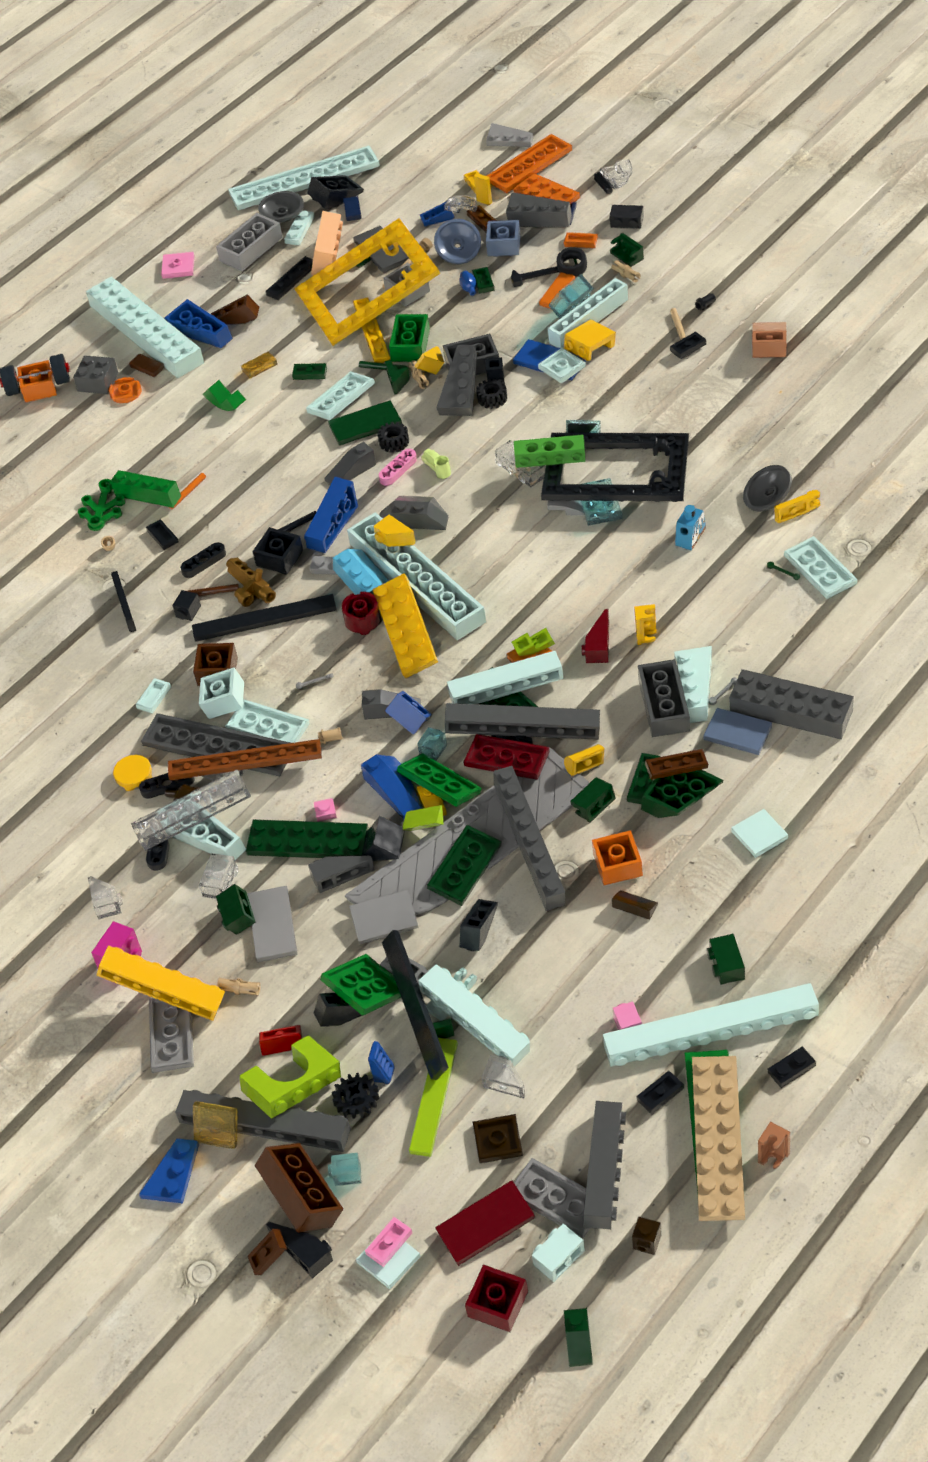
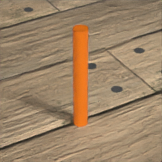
(190, 487)

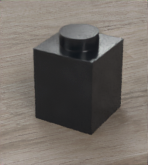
(495, 369)
(186, 605)

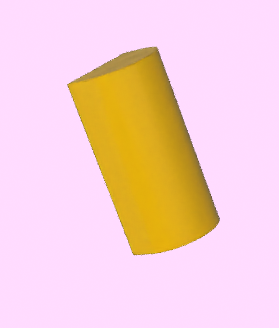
(584, 760)

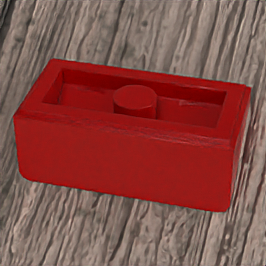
(279, 1039)

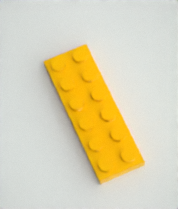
(405, 626)

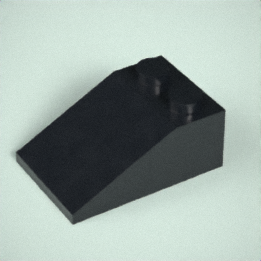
(332, 189)

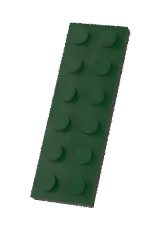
(305, 839)

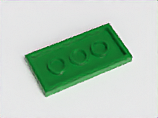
(439, 779)

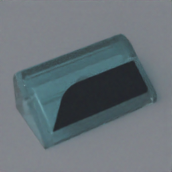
(583, 426)

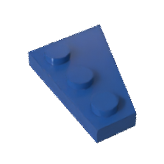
(173, 1173)

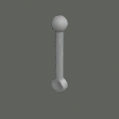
(299, 685)
(712, 700)

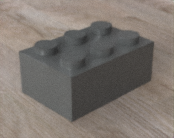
(485, 350)

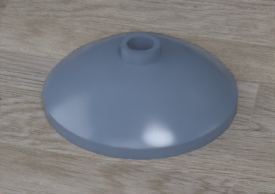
(457, 232)

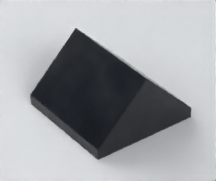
(383, 840)

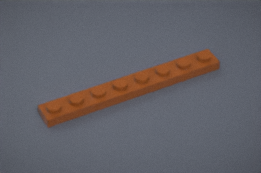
(244, 759)

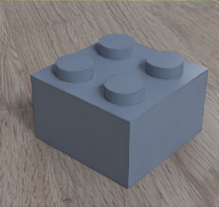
(503, 238)

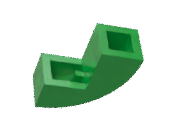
(222, 398)

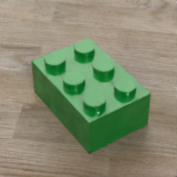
(409, 337)

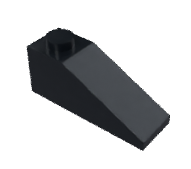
(477, 925)
(333, 1010)
(305, 1249)

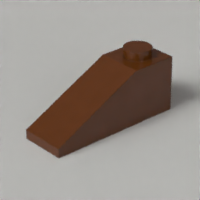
(238, 311)

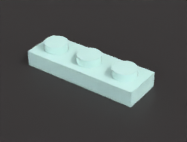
(299, 228)

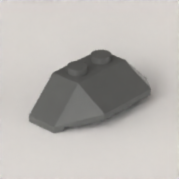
(417, 512)

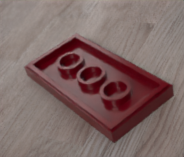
(497, 753)
(485, 1222)

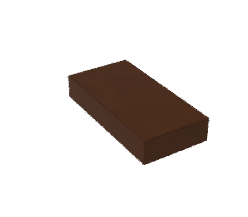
(146, 365)

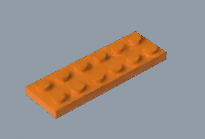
(529, 162)

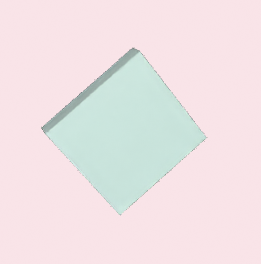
(561, 365)
(759, 833)
(394, 1269)

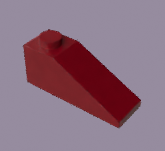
(597, 640)

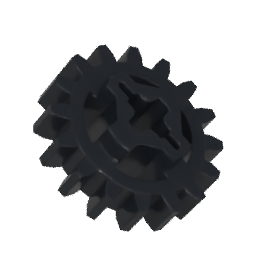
(355, 1095)

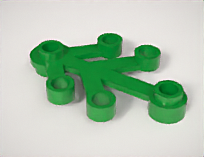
(98, 521)

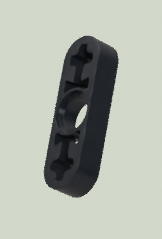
(193, 567)
(154, 791)

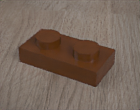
(267, 1252)

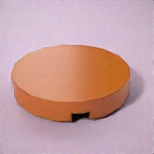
(125, 390)

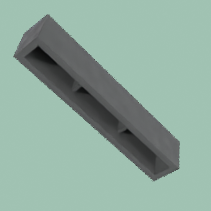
(603, 1165)

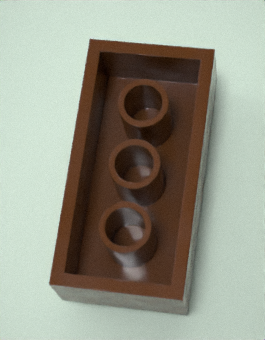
(298, 1187)

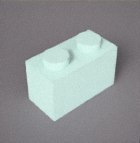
(557, 1252)

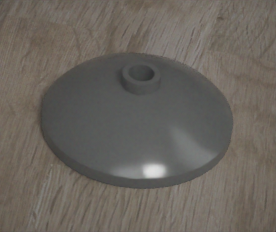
(281, 206)
(767, 488)

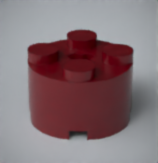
(361, 612)

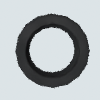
(572, 253)

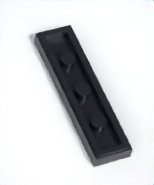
(290, 278)
(123, 601)

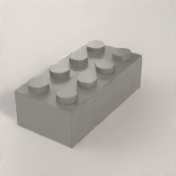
(249, 242)

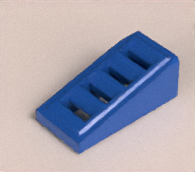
(436, 215)
(380, 1064)

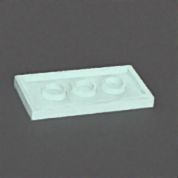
(340, 395)
(820, 567)
(268, 722)

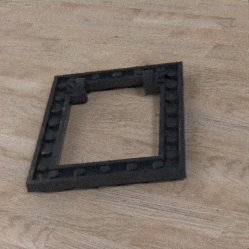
(670, 489)

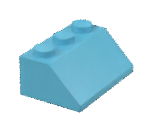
(358, 571)

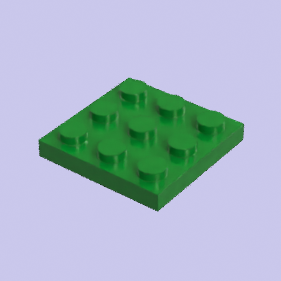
(362, 984)

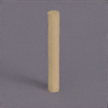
(677, 322)

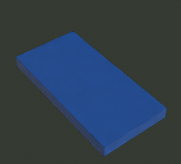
(534, 353)

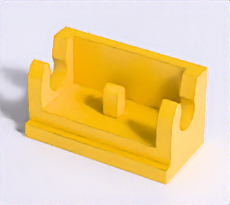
(645, 623)

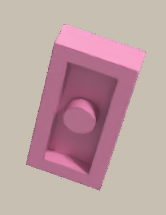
(388, 1241)

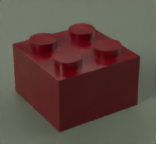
(496, 1298)

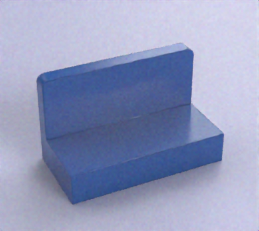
(408, 712)

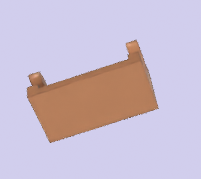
(773, 1143)

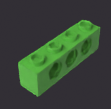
(549, 451)

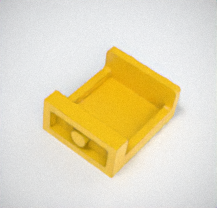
(588, 338)

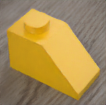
(393, 532)

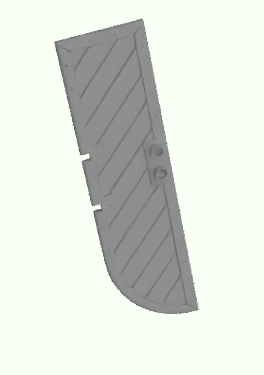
(413, 870)

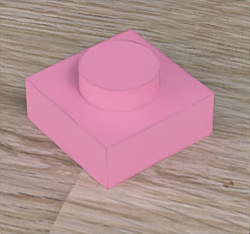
(325, 809)

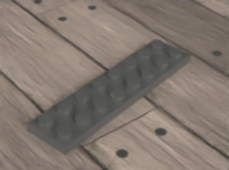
(202, 739)

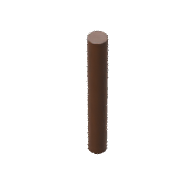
(215, 590)

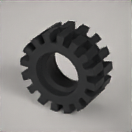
(486, 399)
(391, 430)

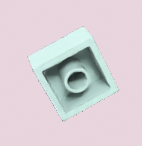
(221, 693)

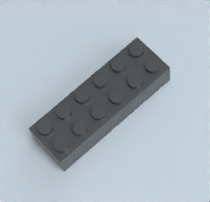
(791, 704)

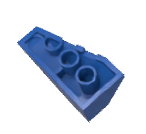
(392, 786)

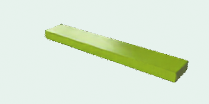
(432, 1105)

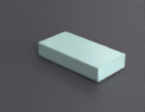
(153, 695)

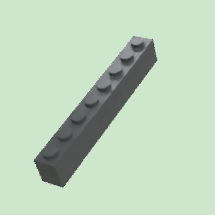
(522, 721)
(529, 838)
(291, 1126)

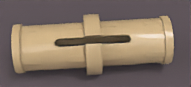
(626, 271)
(418, 375)
(239, 986)

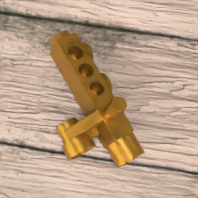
(251, 581)

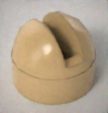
(104, 543)

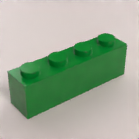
(145, 488)

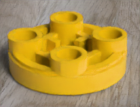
(132, 771)

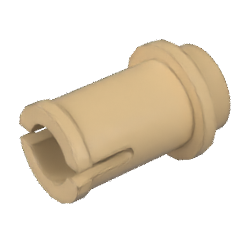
(330, 735)

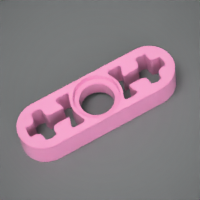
(404, 459)

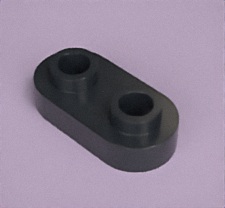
(158, 855)

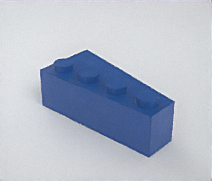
(199, 324)
(331, 515)

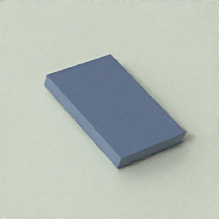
(737, 731)

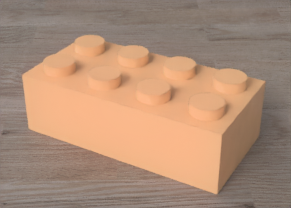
(327, 241)

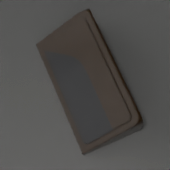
(634, 904)

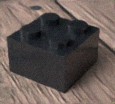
(277, 550)

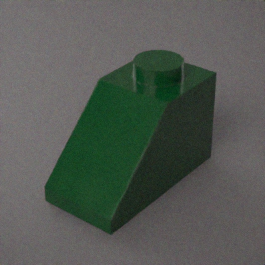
(578, 1337)

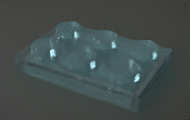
(601, 511)

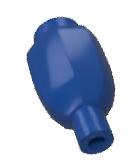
(468, 282)

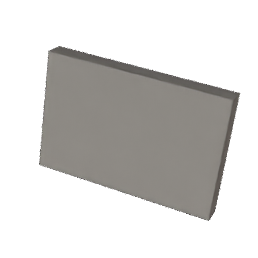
(381, 915)

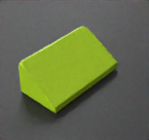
(423, 818)

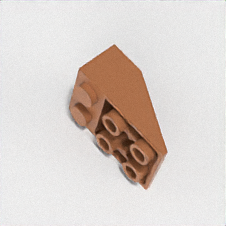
(769, 339)

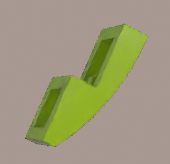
(531, 644)

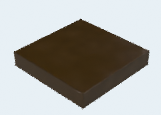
(497, 1138)

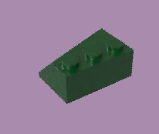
(676, 793)

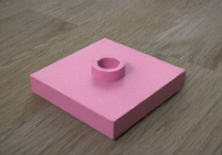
(177, 265)

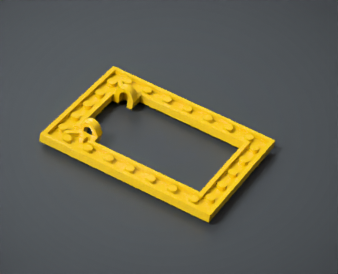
(394, 234)

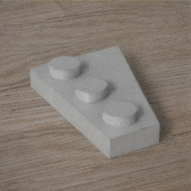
(508, 136)

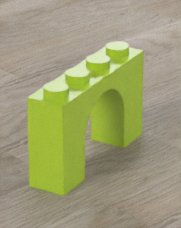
(278, 1096)

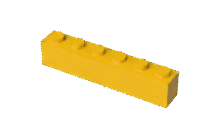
(160, 982)

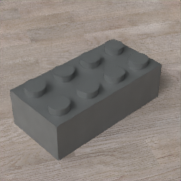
(663, 698)

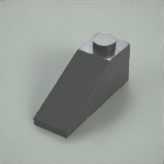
(353, 463)
(376, 701)
(338, 870)

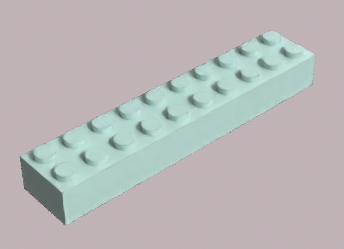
(145, 327)
(431, 587)

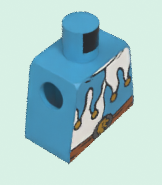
(691, 522)

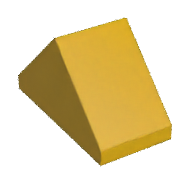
(430, 361)

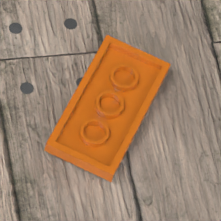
(542, 187)

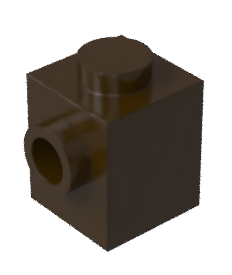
(646, 1235)

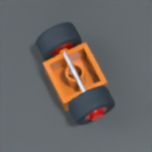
(35, 379)

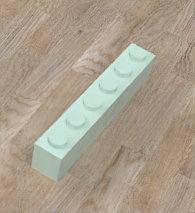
(593, 308)
(506, 679)
(474, 1015)

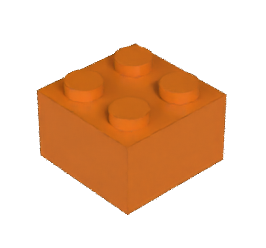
(617, 857)

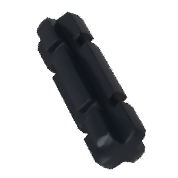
(603, 183)

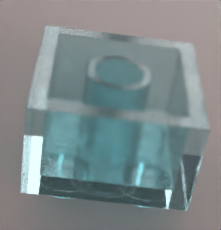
(571, 296)

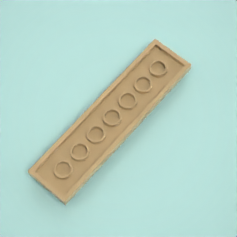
(718, 1139)

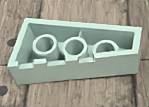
(695, 676)
(213, 838)

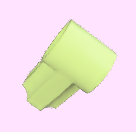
(438, 463)

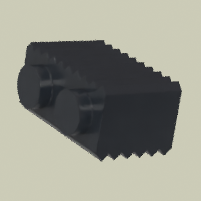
(626, 216)

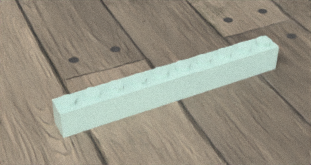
(711, 1025)

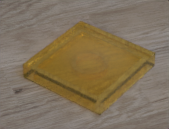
(215, 1124)

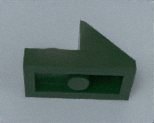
(397, 377)

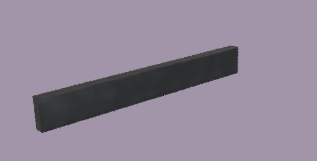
(263, 617)
(415, 1005)

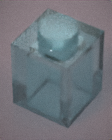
(432, 743)
(345, 1169)

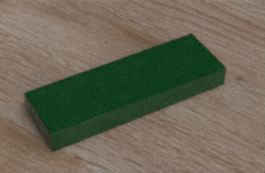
(641, 780)

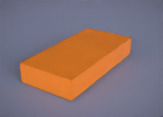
(580, 240)

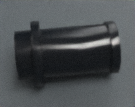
(701, 303)

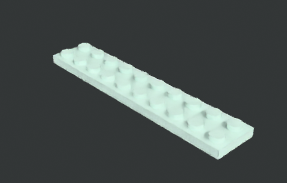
(299, 178)

